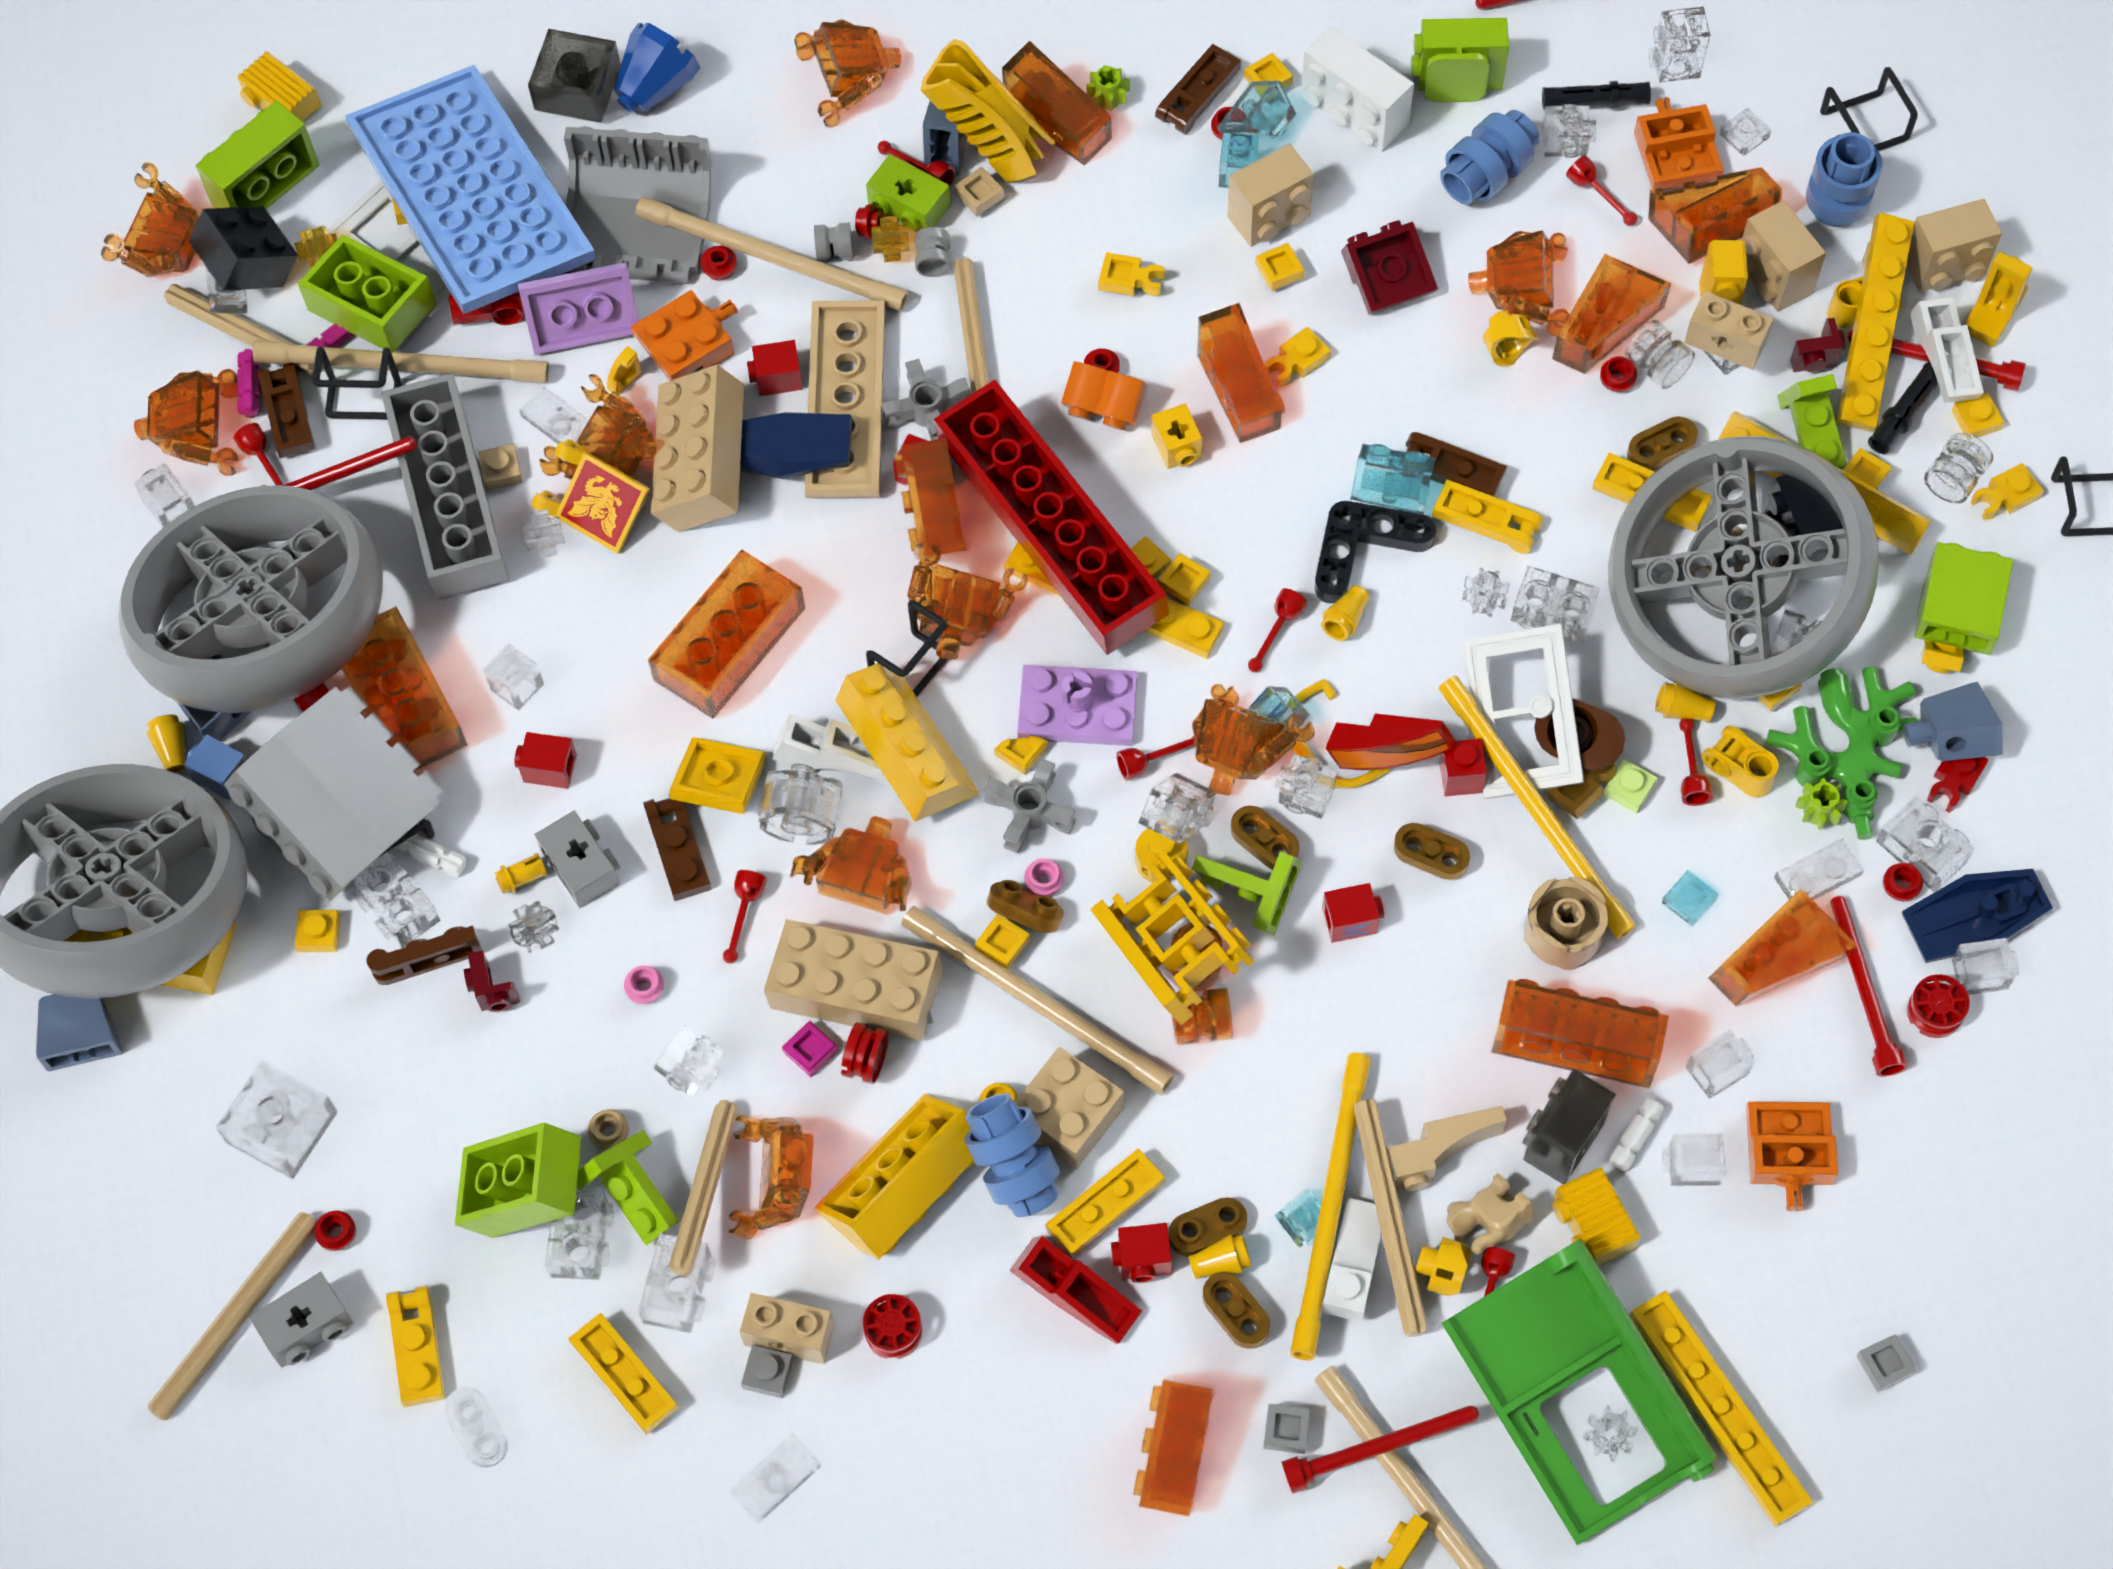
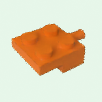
(1678, 145)
(686, 335)
(1791, 1146)

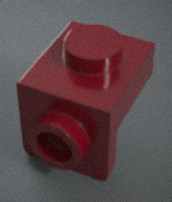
(1819, 352)
(479, 979)

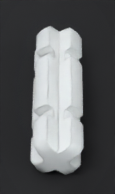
(433, 855)
(1636, 1134)

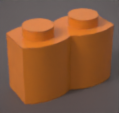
(1104, 395)

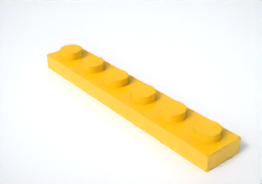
(1875, 322)
(1891, 519)
(1182, 626)
(1721, 1409)

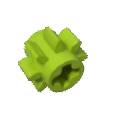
(1108, 87)
(1830, 807)

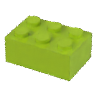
(259, 161)
(367, 293)
(518, 1180)

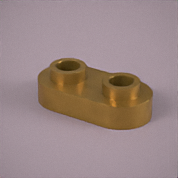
(1659, 443)
(1267, 838)
(1433, 850)
(1024, 906)
(1208, 1225)
(1237, 1311)

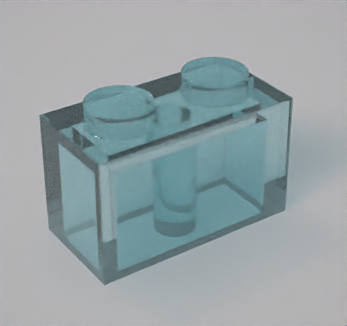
(1393, 478)

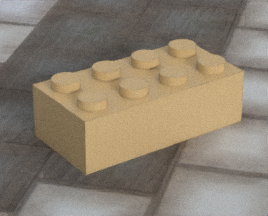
(697, 448)
(853, 979)

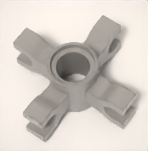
(922, 391)
(1035, 791)

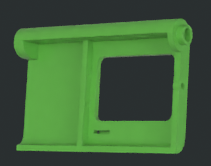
(1545, 1336)

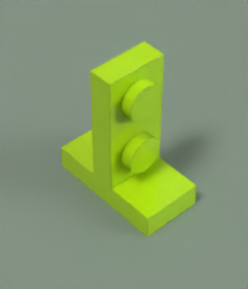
(1815, 417)
(1274, 892)
(630, 1187)

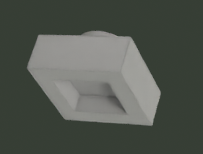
(1886, 1363)
(767, 1371)
(1286, 1428)

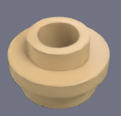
(603, 1119)

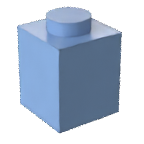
(213, 763)

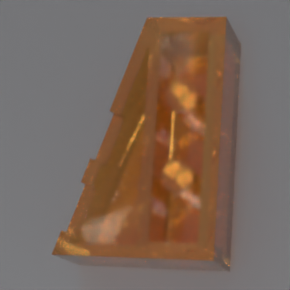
(1057, 104)
(1711, 210)
(1608, 312)
(1238, 373)
(930, 496)
(1783, 949)
(1174, 1445)

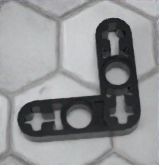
(1351, 534)

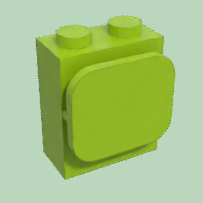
(1460, 58)
(1963, 598)

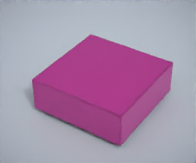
(810, 1048)

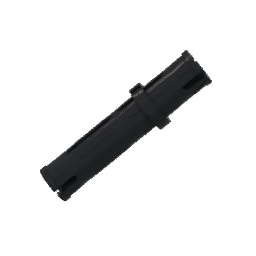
(1598, 95)
(1899, 418)

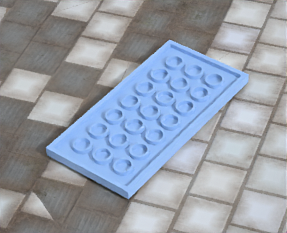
(470, 188)

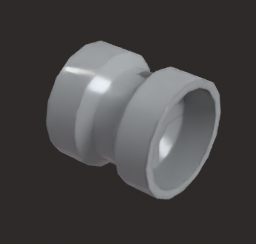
(833, 241)
(932, 253)

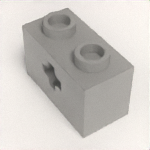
(582, 878)
(280, 1319)

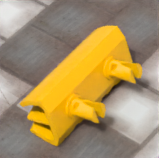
(984, 111)

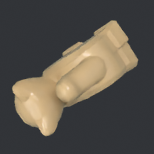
(1494, 1210)

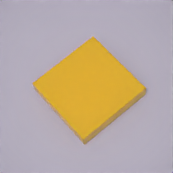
(718, 775)

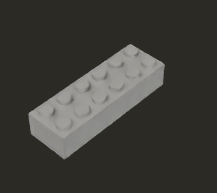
(445, 487)

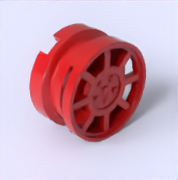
(1937, 1006)
(865, 1052)
(893, 1326)

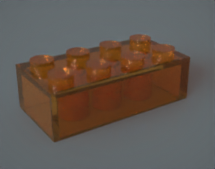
(727, 633)
(403, 692)
(1580, 1033)

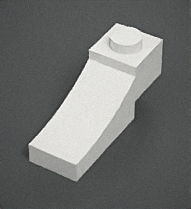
(1948, 348)
(824, 747)
(1353, 1261)

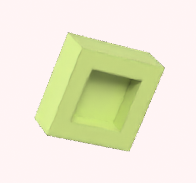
(1630, 786)

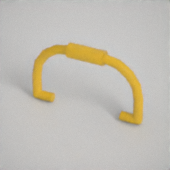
(1302, 749)

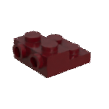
(1389, 266)

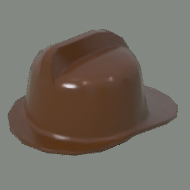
(1598, 732)

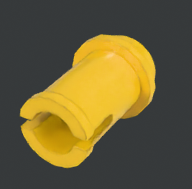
(520, 873)

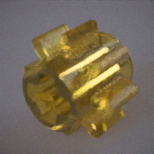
(890, 238)
(314, 244)

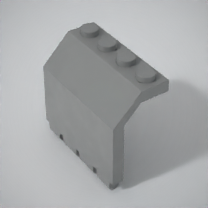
(611, 175)
(334, 790)

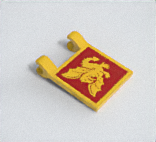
(598, 499)

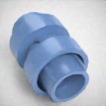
(1494, 152)
(1843, 179)
(1019, 1170)

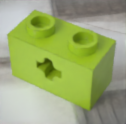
(908, 194)

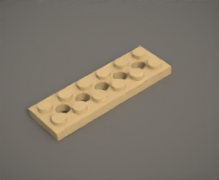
(864, 381)

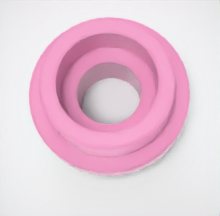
(1044, 867)
(644, 974)

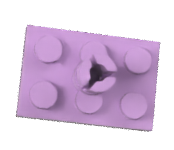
(579, 308)
(1077, 705)

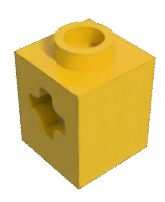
(1176, 436)

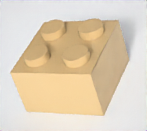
(1270, 195)
(1952, 245)
(1782, 256)
(1071, 1106)

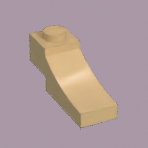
(1417, 1161)

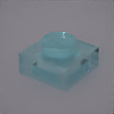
(1689, 898)
(1300, 1217)

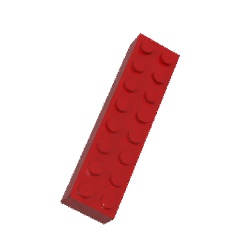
(1052, 517)

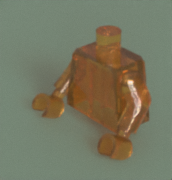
(850, 63)
(159, 231)
(1522, 277)
(186, 418)
(612, 434)
(965, 601)
(1240, 740)
(859, 868)
(784, 1173)

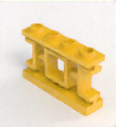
(1149, 955)

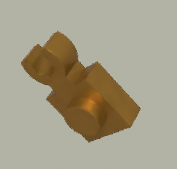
(1579, 797)

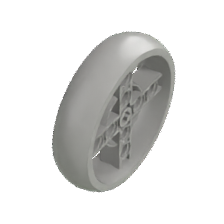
(1732, 466)
(250, 599)
(116, 880)

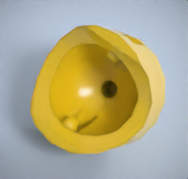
(1508, 337)
(1150, 845)
(1444, 1266)

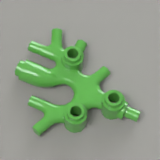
(1865, 731)

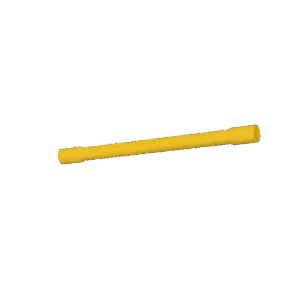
(1466, 708)
(1308, 1323)

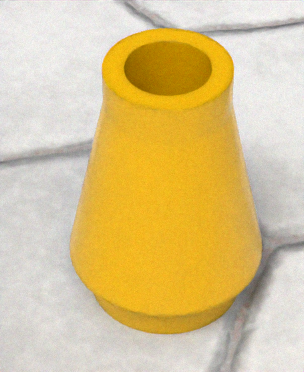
(1345, 614)
(1683, 703)
(168, 741)
(1225, 1255)

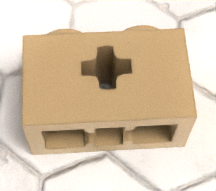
(1728, 330)
(787, 1327)

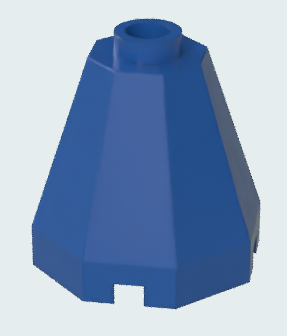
(652, 68)

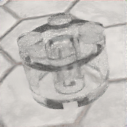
(800, 805)

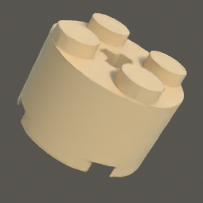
(1546, 926)

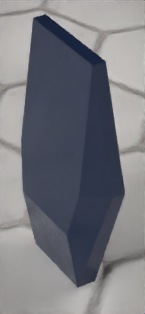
(795, 443)
(1976, 910)

